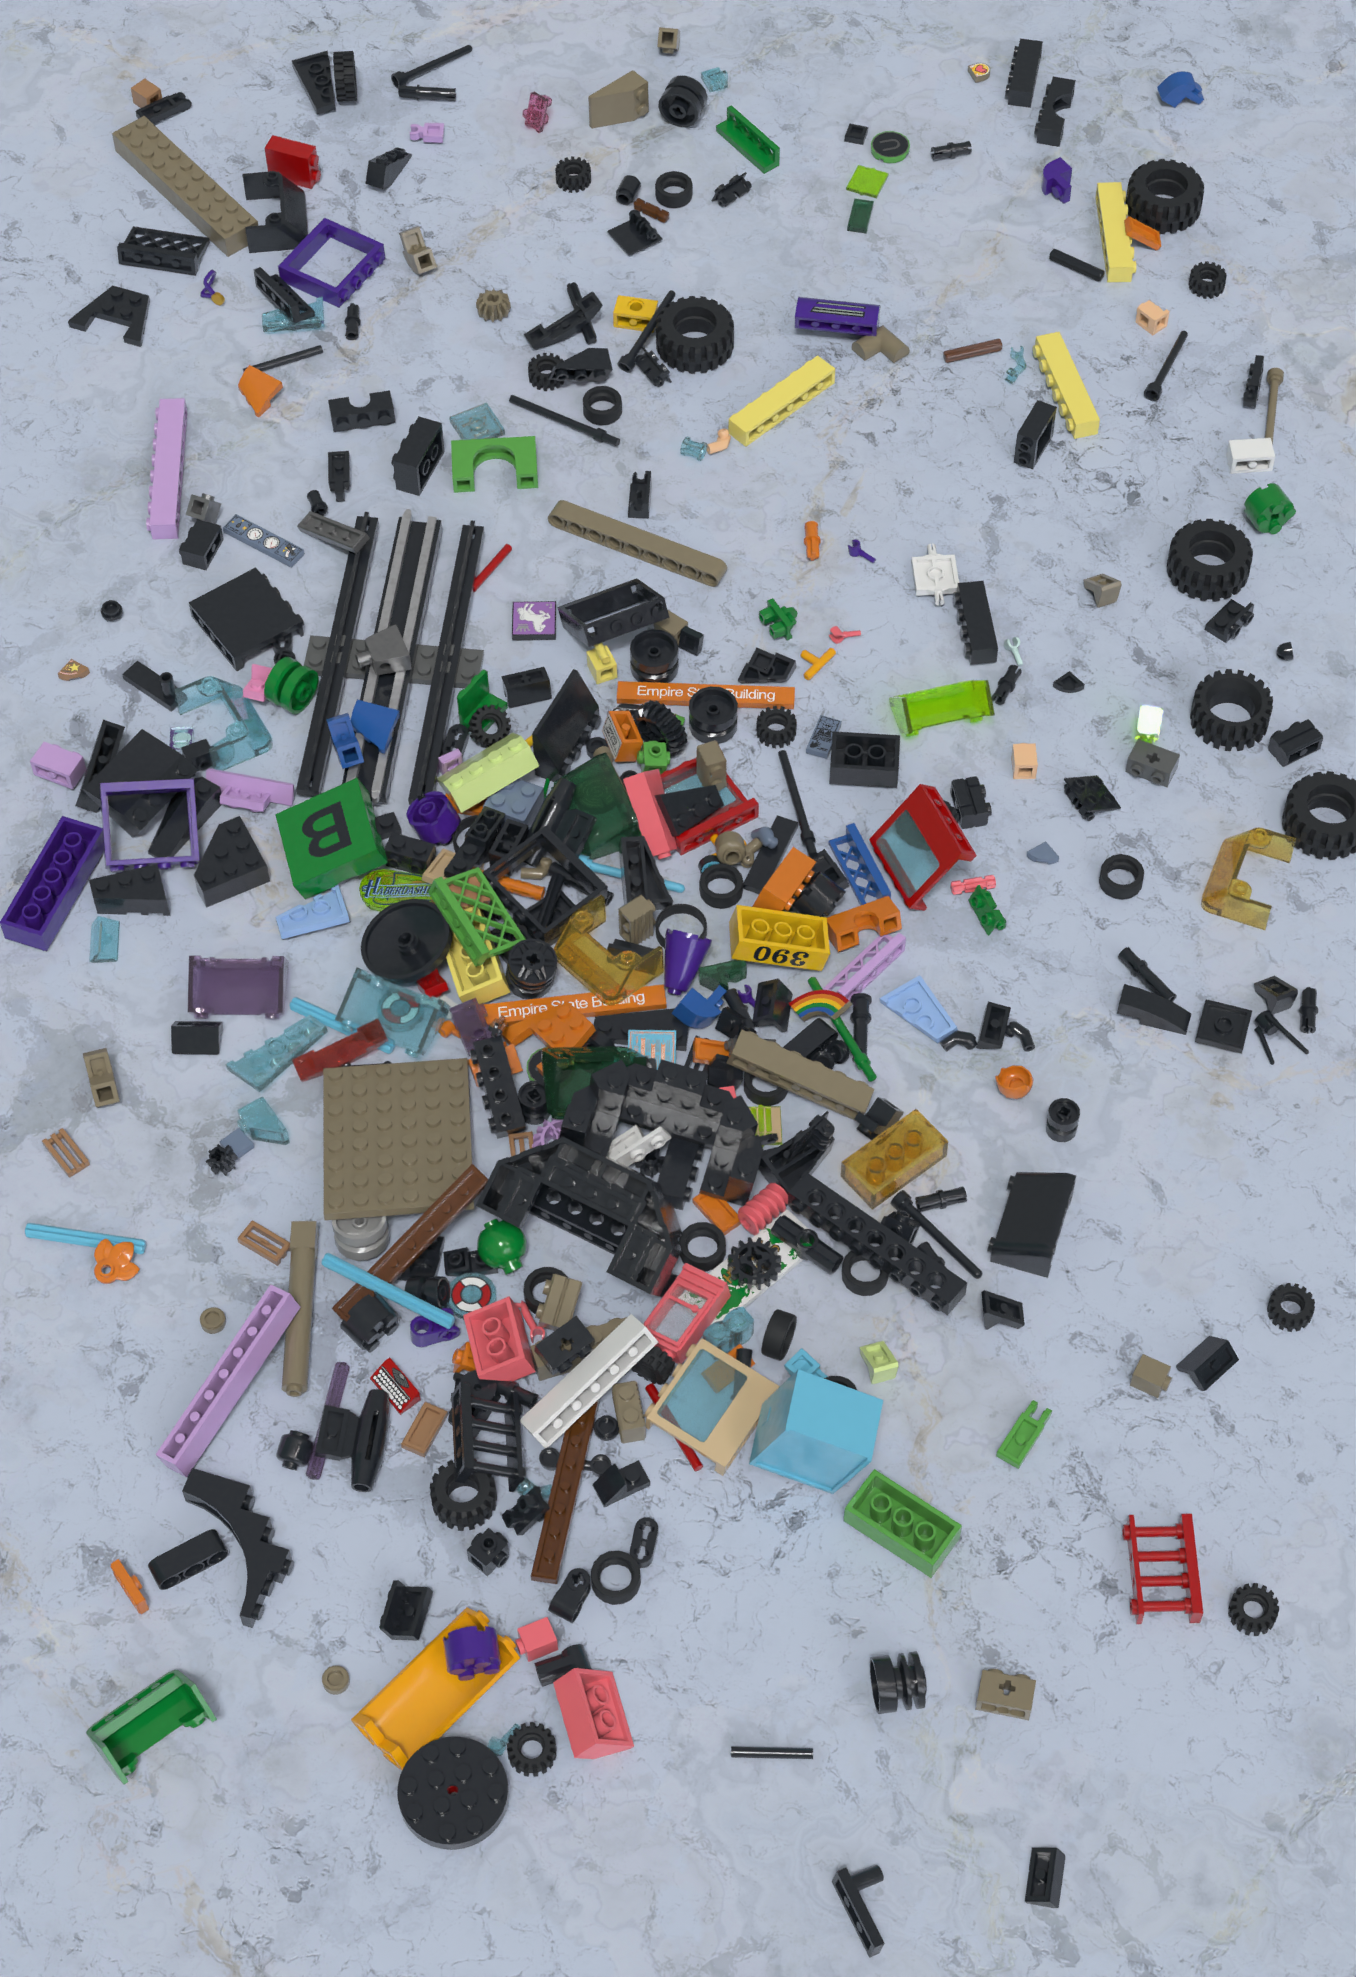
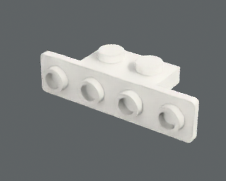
(634, 1146)

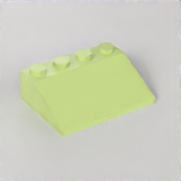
(488, 771)

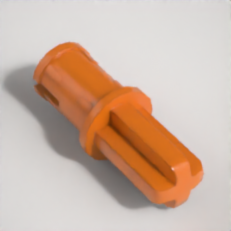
(812, 540)

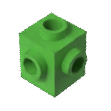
(653, 756)

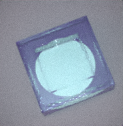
(181, 737)

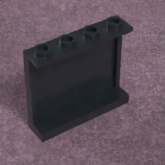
(244, 616)

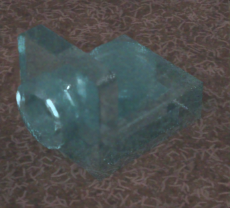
(715, 79)

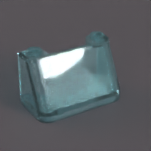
(405, 1015)

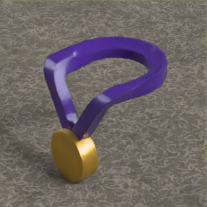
(216, 297)

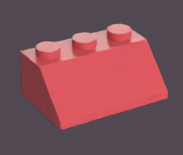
(499, 1341)
(592, 1713)

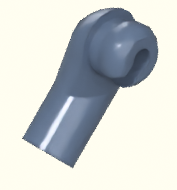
(766, 837)

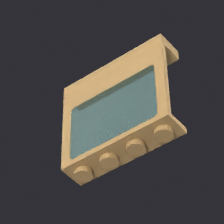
(711, 1404)

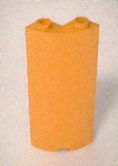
(425, 1697)

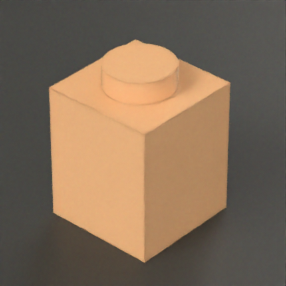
(1024, 761)

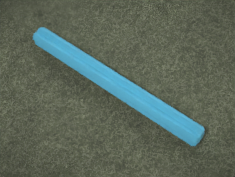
(388, 1290)

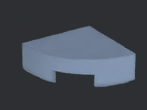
(1043, 853)

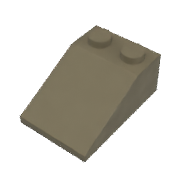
(619, 101)

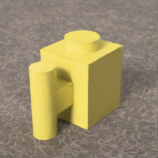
(601, 663)

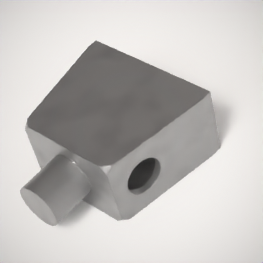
(385, 652)

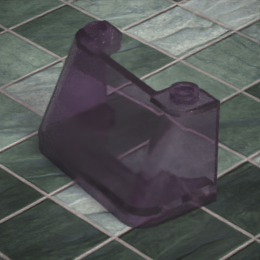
(237, 986)

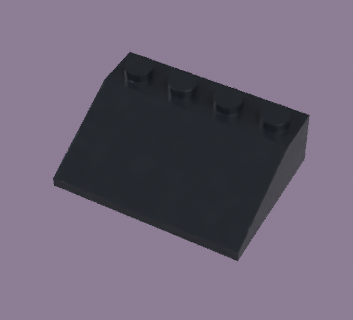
(565, 728)
(140, 760)

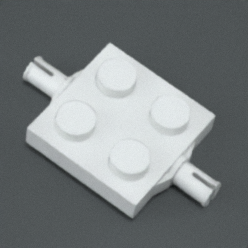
(935, 574)

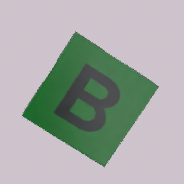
(331, 838)

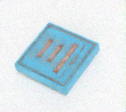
(654, 1044)

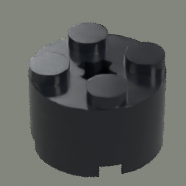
(818, 896)
(370, 1321)

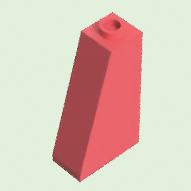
(651, 821)

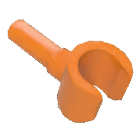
(448, 1028)

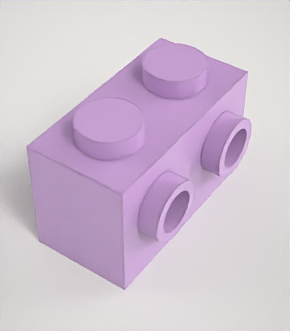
(58, 765)

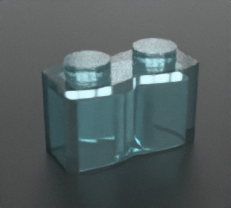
(733, 1330)

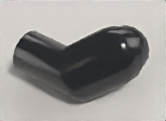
(1023, 1033)

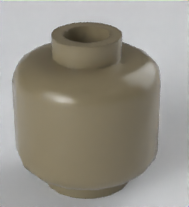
(730, 848)

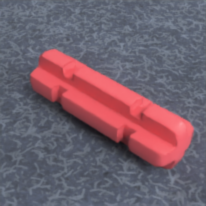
(970, 884)

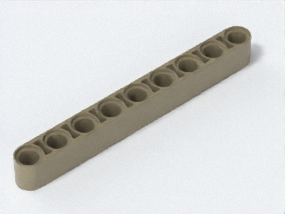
(637, 543)

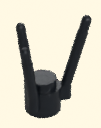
(1269, 1025)

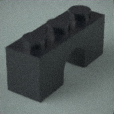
(348, 417)

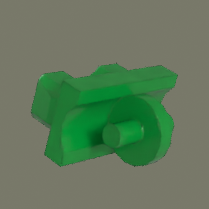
(781, 617)

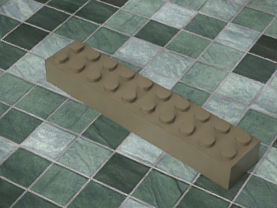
(184, 184)

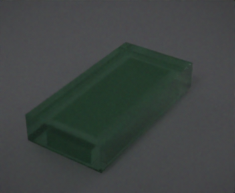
(860, 216)

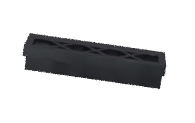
(282, 296)

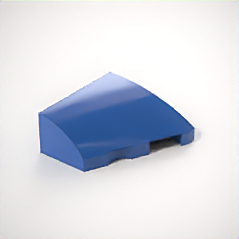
(374, 723)

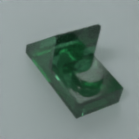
(722, 973)

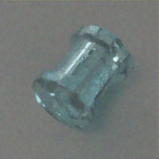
(688, 444)

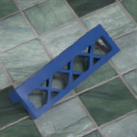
(866, 864)

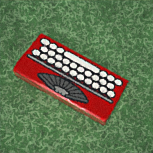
(400, 1389)

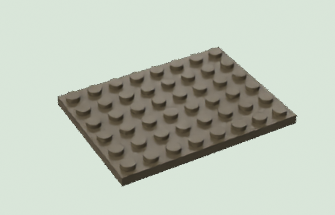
(394, 1136)

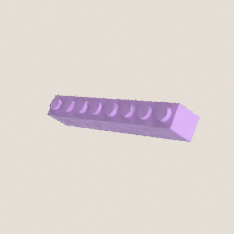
(168, 469)
(228, 1381)

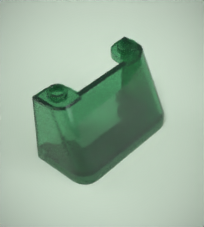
(604, 797)
(571, 1068)

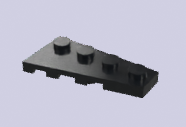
(316, 80)
(617, 1025)

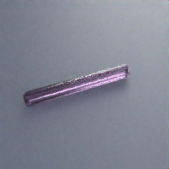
(333, 1399)

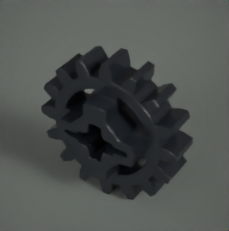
(764, 1258)

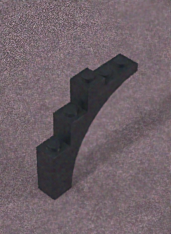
(232, 1505)

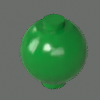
(501, 1246)

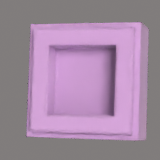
(450, 761)

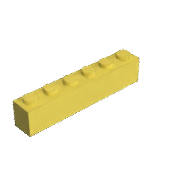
(1115, 243)
(1066, 385)
(781, 400)

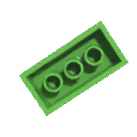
(902, 1523)

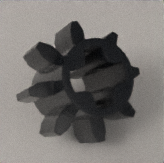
(221, 1159)
(651, 1163)

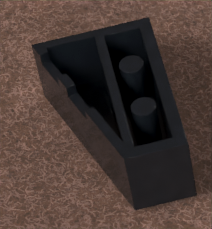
(641, 874)
(130, 891)
(779, 1171)

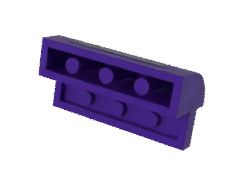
(837, 316)

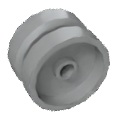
(361, 1237)

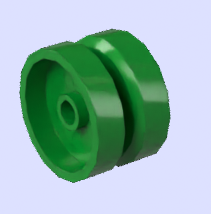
(291, 685)

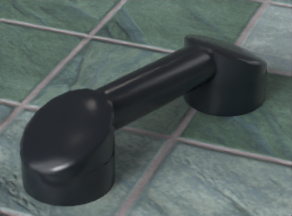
(598, 1465)

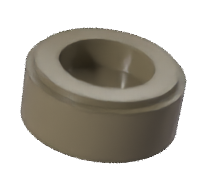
(212, 1320)
(335, 1680)

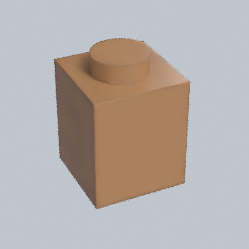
(145, 93)

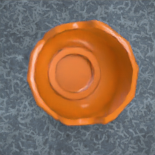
(1014, 1081)

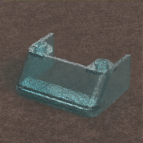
(245, 737)

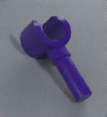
(857, 551)
(747, 997)

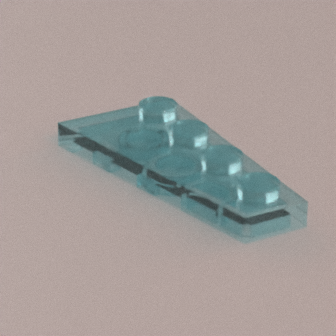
(266, 1063)

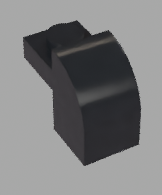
(878, 1118)

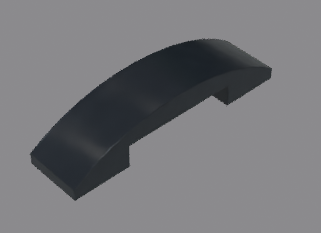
(567, 325)

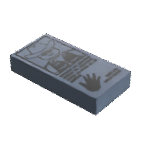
(821, 739)

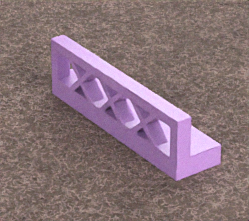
(872, 969)

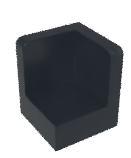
(723, 1074)

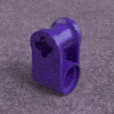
(435, 1332)

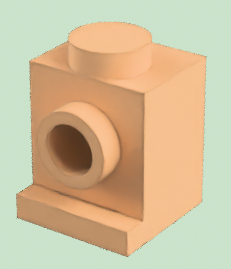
(1151, 317)

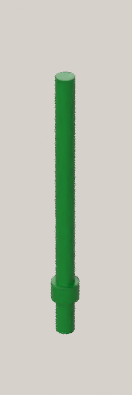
(860, 1059)

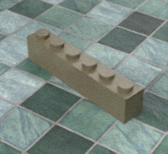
(800, 1075)

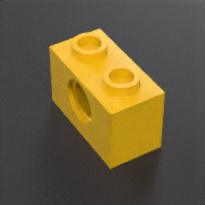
(633, 312)

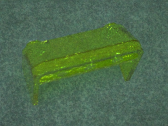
(942, 705)

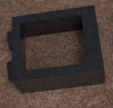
(1035, 434)

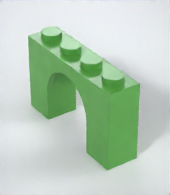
(471, 453)

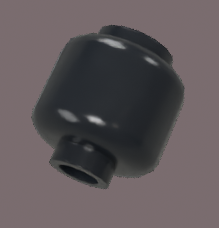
(294, 1450)

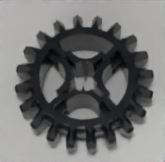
(660, 725)

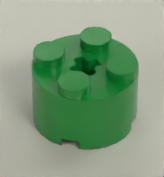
(1269, 508)

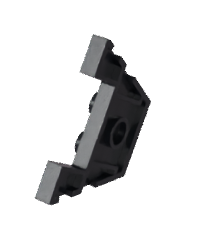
(119, 307)

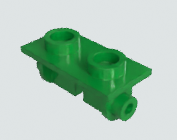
(983, 906)

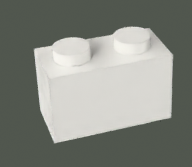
(1250, 455)

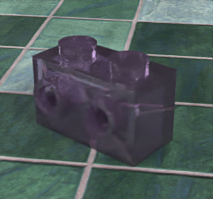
(470, 1022)

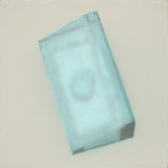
(104, 940)

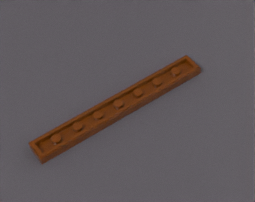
(418, 1236)
(563, 1498)

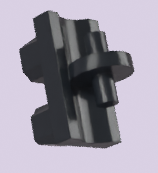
(526, 1512)

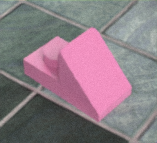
(255, 687)

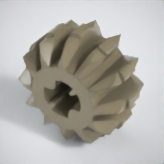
(493, 305)

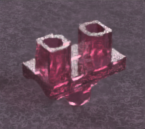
(536, 111)

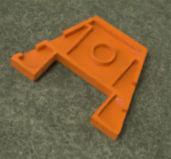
(554, 1027)

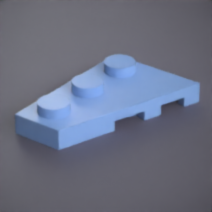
(317, 915)
(920, 1008)

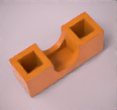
(878, 915)

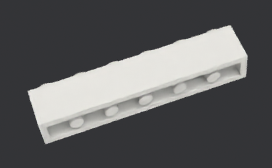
(588, 1381)

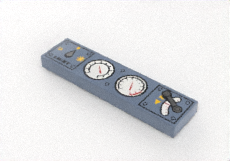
(263, 540)

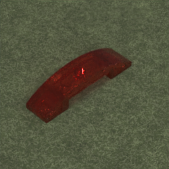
(341, 1052)

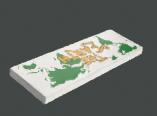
(741, 1295)

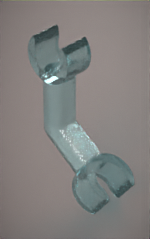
(1021, 365)

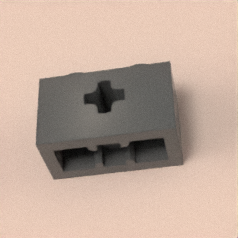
(1152, 763)

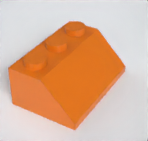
(786, 882)

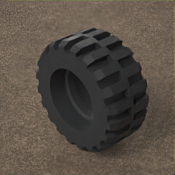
(1165, 179)
(694, 316)
(1206, 580)
(1312, 834)

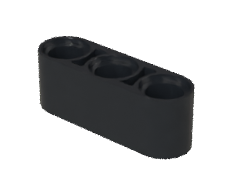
(813, 1038)
(187, 1559)

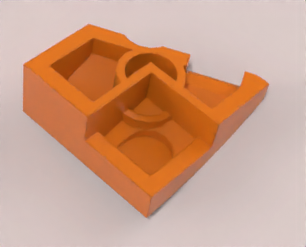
(258, 389)

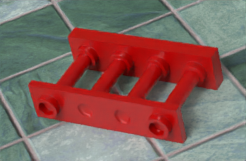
(1185, 1555)

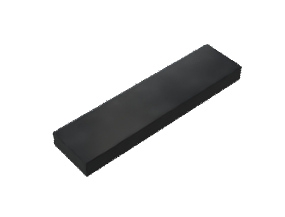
(769, 859)

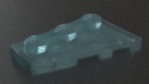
(276, 321)

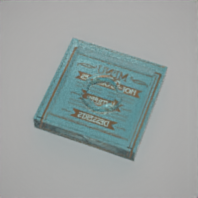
(477, 423)

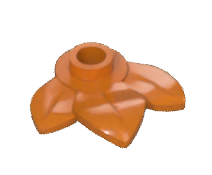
(116, 1258)

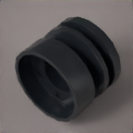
(529, 980)
(897, 1682)

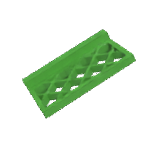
(461, 920)

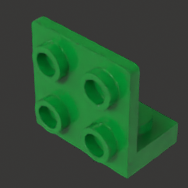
(475, 697)

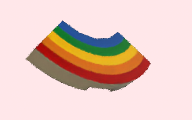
(820, 1003)

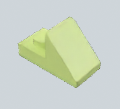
(880, 1362)

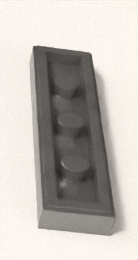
(333, 532)

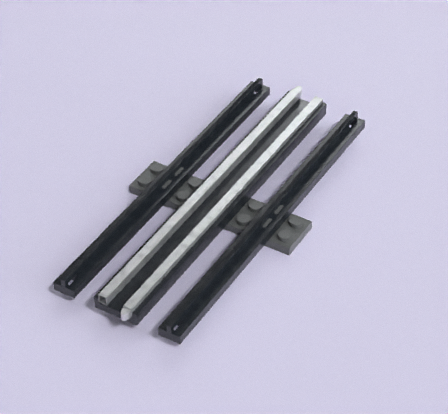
(440, 666)

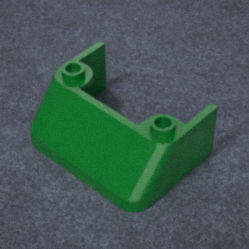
(146, 1720)

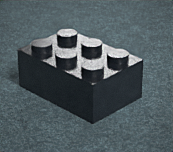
(418, 456)
(864, 759)

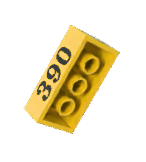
(779, 938)

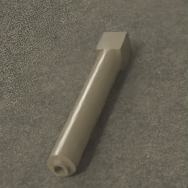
(301, 1286)

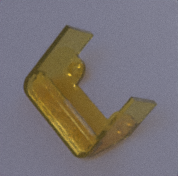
(1230, 896)
(603, 974)

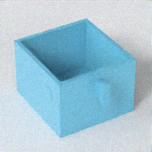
(816, 1431)

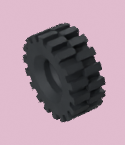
(345, 76)

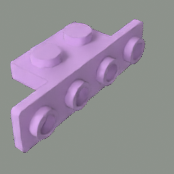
(250, 791)

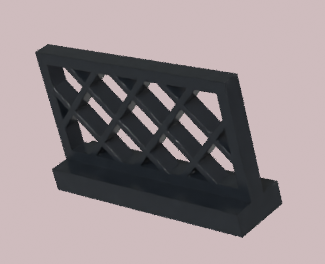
(153, 256)

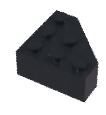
(230, 864)

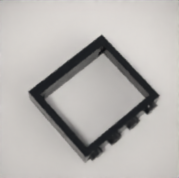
(650, 611)
(574, 865)

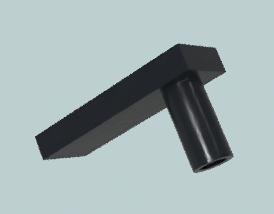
(155, 686)
(848, 1890)

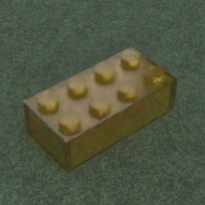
(894, 1158)

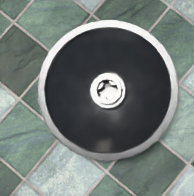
(406, 941)

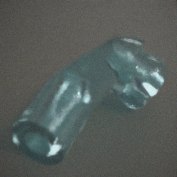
(524, 1487)

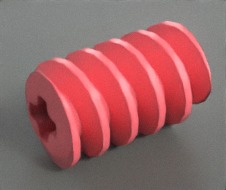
(763, 1208)

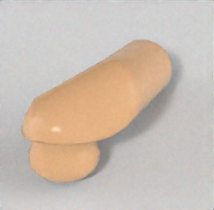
(721, 443)

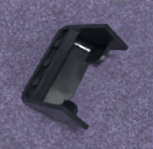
(281, 229)

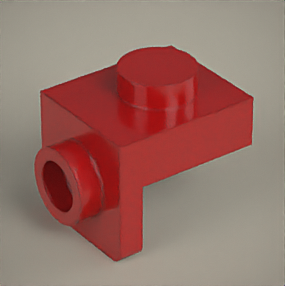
(432, 984)

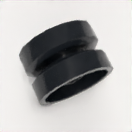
(682, 101)
(654, 656)
(713, 715)

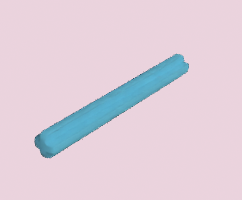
(327, 1018)
(79, 1237)

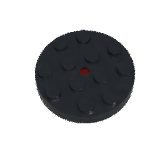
(453, 1793)

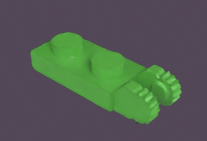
(1023, 1436)

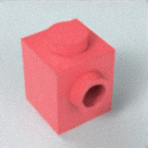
(536, 1639)

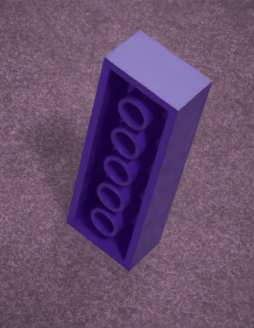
(53, 884)

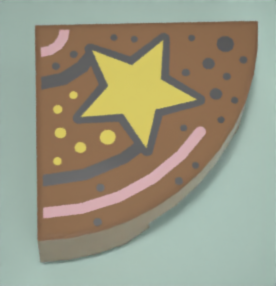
(73, 670)

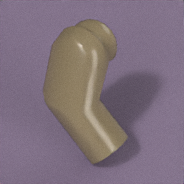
(751, 848)
(538, 872)

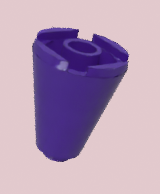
(682, 959)

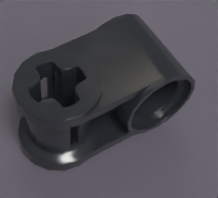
(570, 1599)

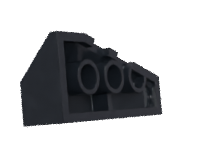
(174, 827)

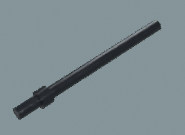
(597, 434)
(807, 835)

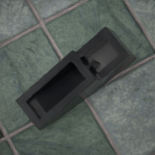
(1153, 1010)

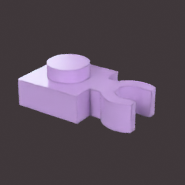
(430, 132)

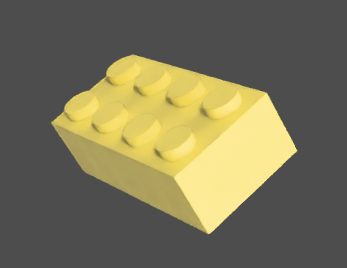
(479, 982)

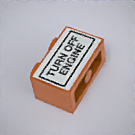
(622, 736)

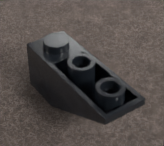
(385, 168)
(590, 364)

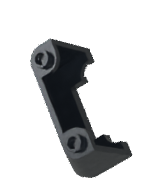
(1032, 1221)

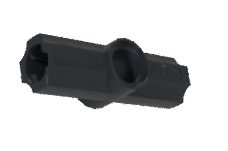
(817, 1253)

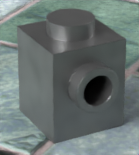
(203, 508)

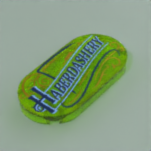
(388, 887)

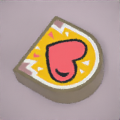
(979, 72)

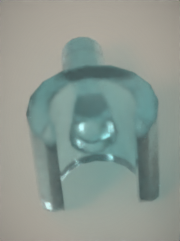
(498, 1746)

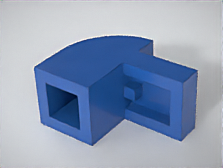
(1179, 86)
(344, 741)
(697, 1010)

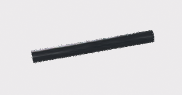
(288, 358)

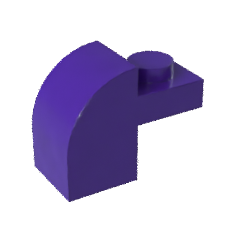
(1057, 180)

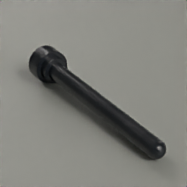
(401, 78)
(628, 361)
(1154, 390)
(903, 1202)

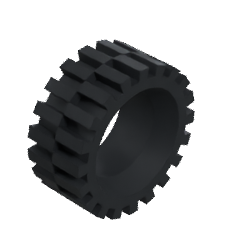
(1236, 690)

